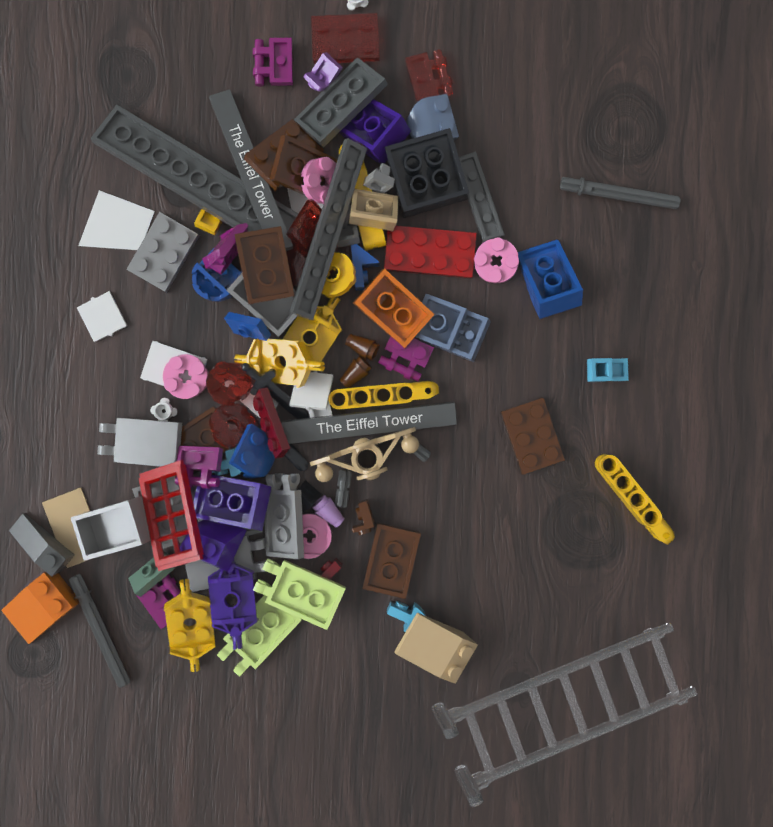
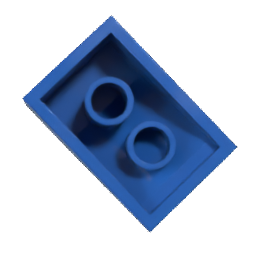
(550, 279)

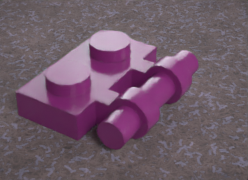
(281, 62)
(415, 352)
(201, 459)
(156, 598)

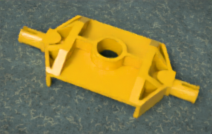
(323, 325)
(266, 356)
(193, 640)

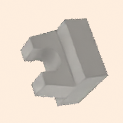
(379, 179)

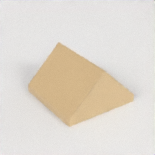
(374, 210)

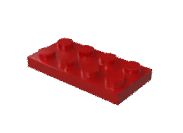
(430, 251)

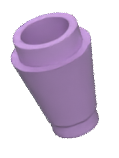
(328, 511)

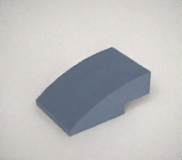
(453, 328)

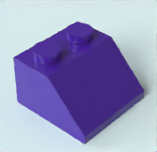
(218, 543)

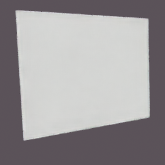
(116, 224)

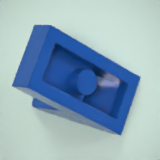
(362, 259)

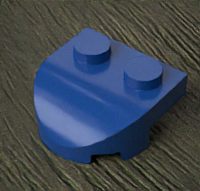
(211, 284)
(253, 454)

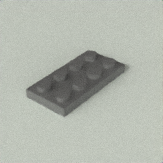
(340, 102)

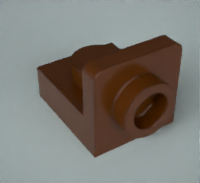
(364, 513)

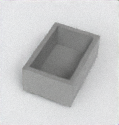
(274, 313)
(111, 528)

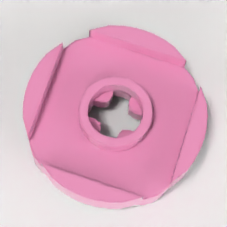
(311, 172)
(509, 261)
(175, 384)
(323, 535)

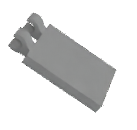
(142, 441)
(284, 517)
(199, 571)

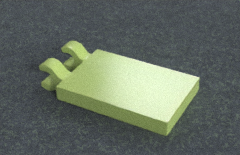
(301, 592)
(261, 637)

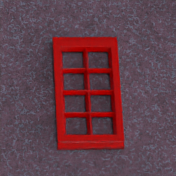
(179, 557)

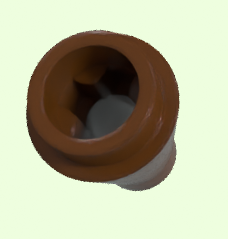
(363, 346)
(356, 371)

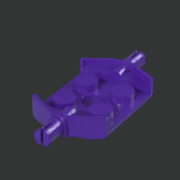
(242, 615)

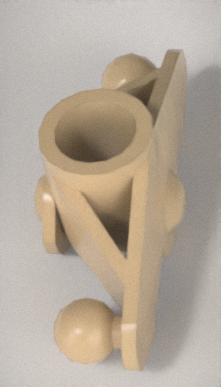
(324, 472)

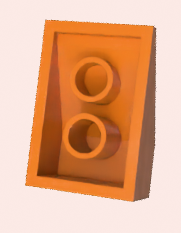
(393, 308)
(40, 606)

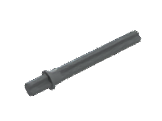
(583, 186)
(99, 630)

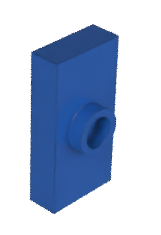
(247, 326)

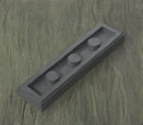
(480, 199)

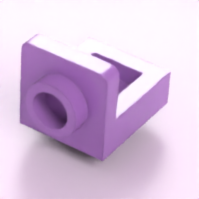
(323, 73)

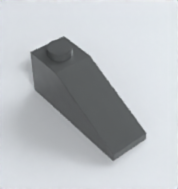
(41, 545)

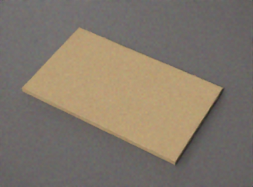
(59, 513)

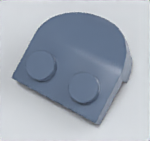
(431, 116)

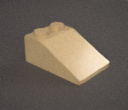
(436, 647)

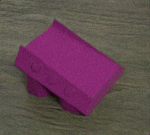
(225, 250)

